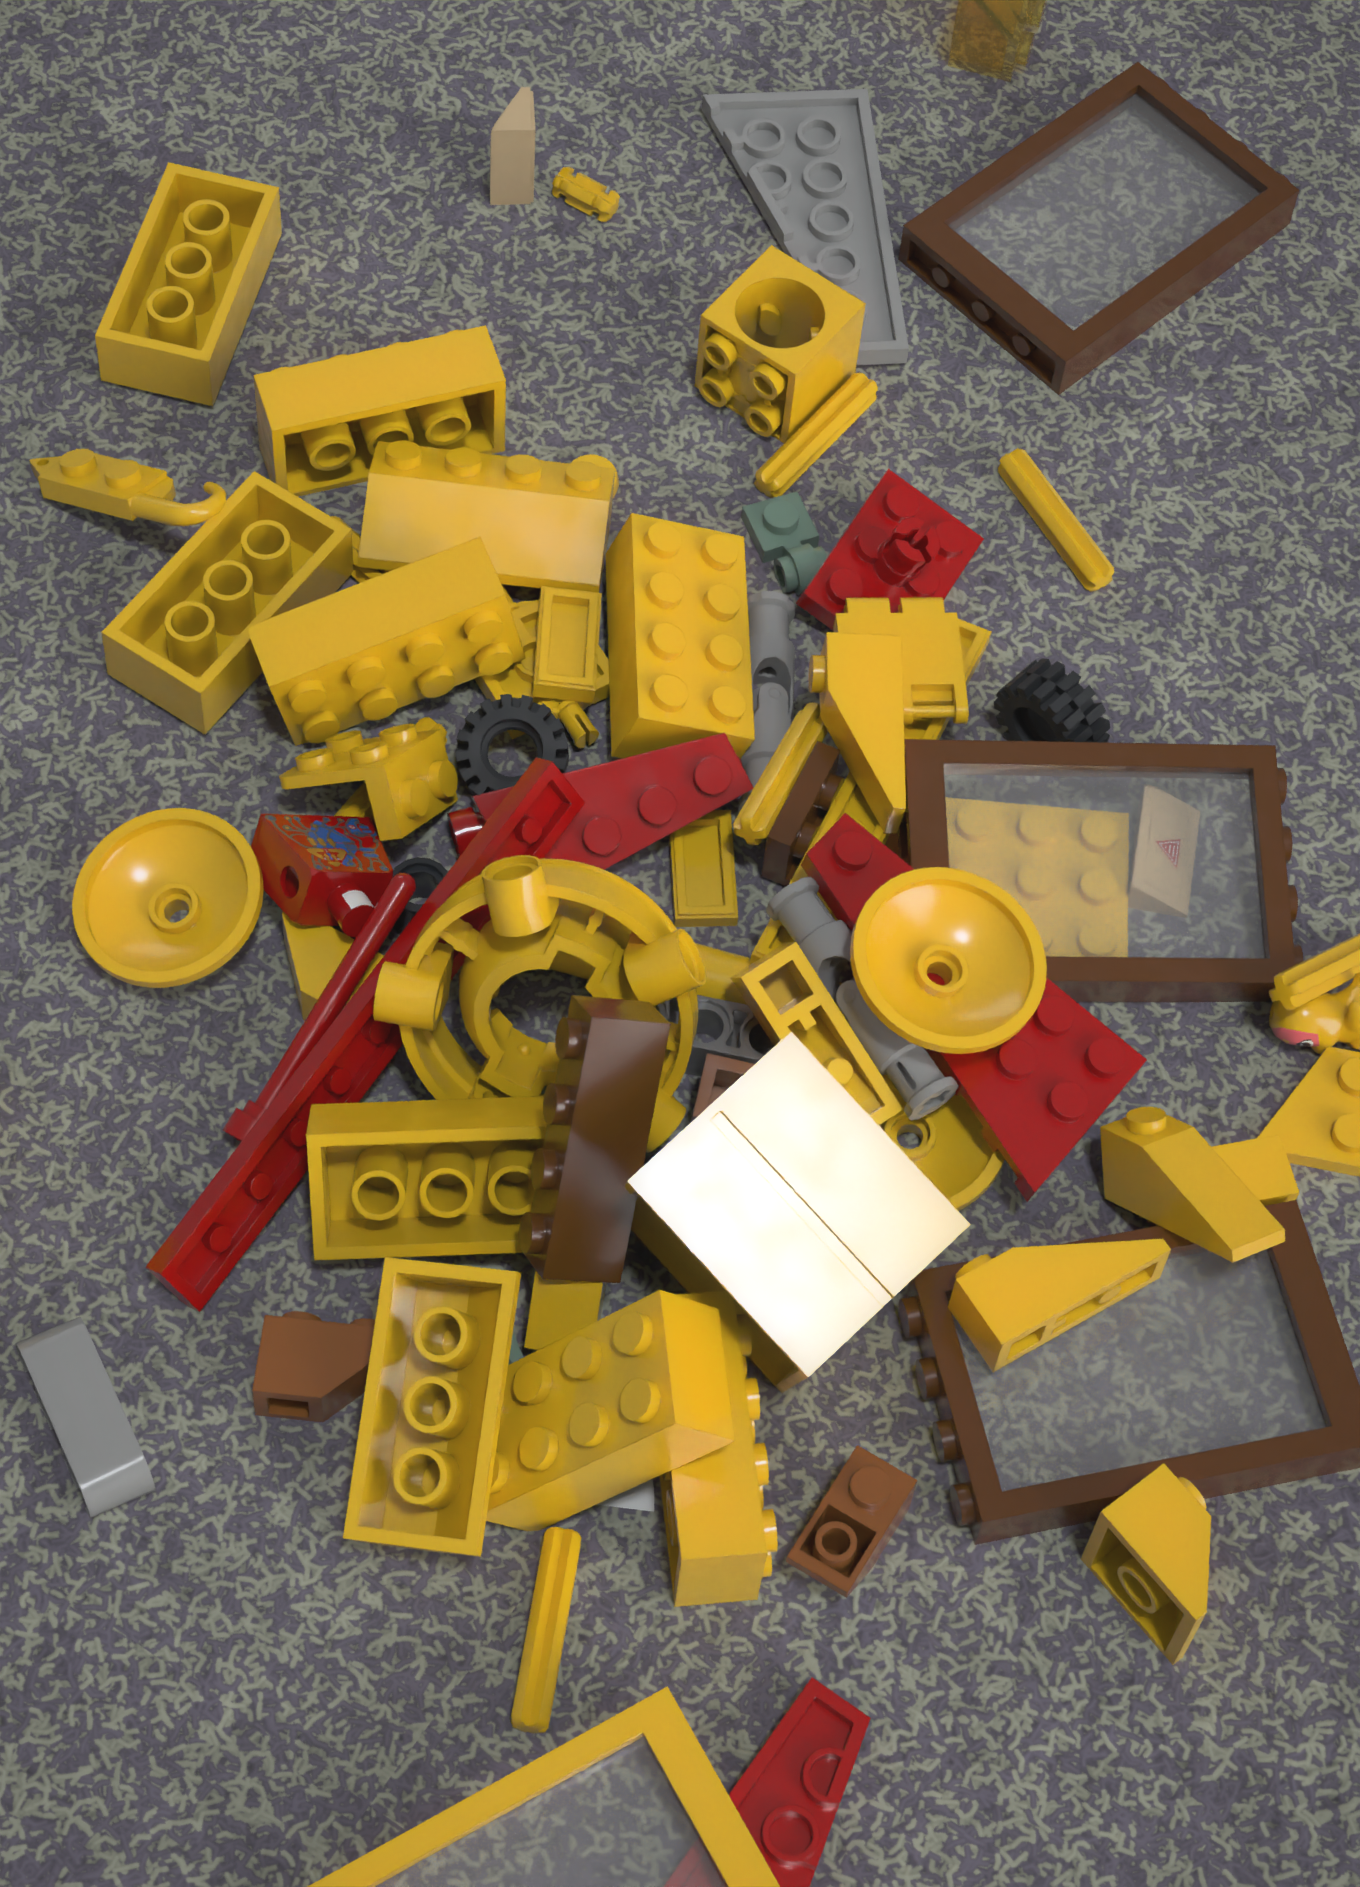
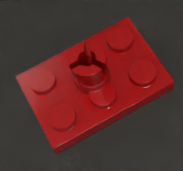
(891, 550)

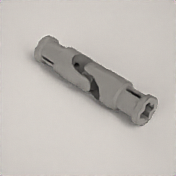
(774, 668)
(828, 951)

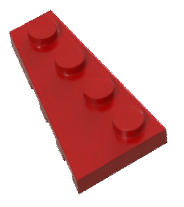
(641, 798)
(799, 1781)

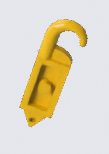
(121, 488)

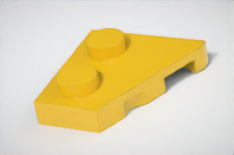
(1323, 1115)

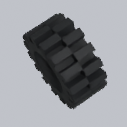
(1050, 706)
(498, 717)

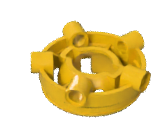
(534, 914)

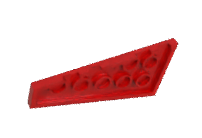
(1035, 1088)

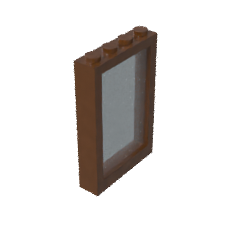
(1097, 226)
(1133, 859)
(1207, 1370)

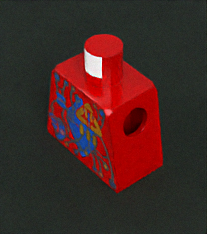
(322, 867)

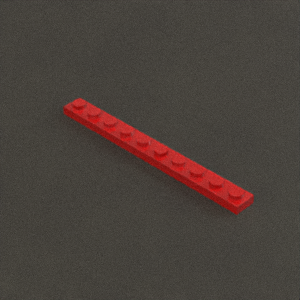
(344, 1059)

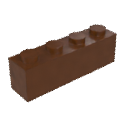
(594, 1138)

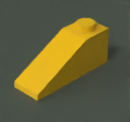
(864, 713)
(791, 998)
(1183, 1185)
(1043, 1291)

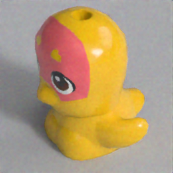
(1321, 1020)

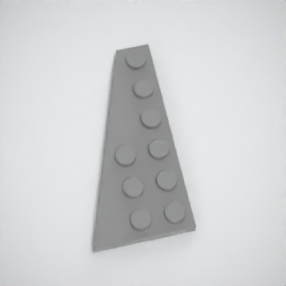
(822, 193)

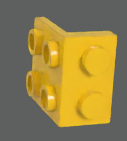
(402, 769)

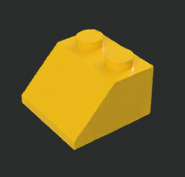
(1155, 1558)

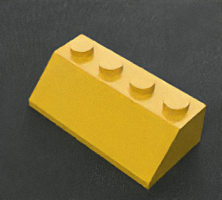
(534, 515)
(432, 1406)

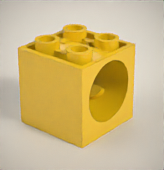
(778, 344)

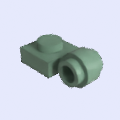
(785, 529)

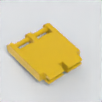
(930, 652)

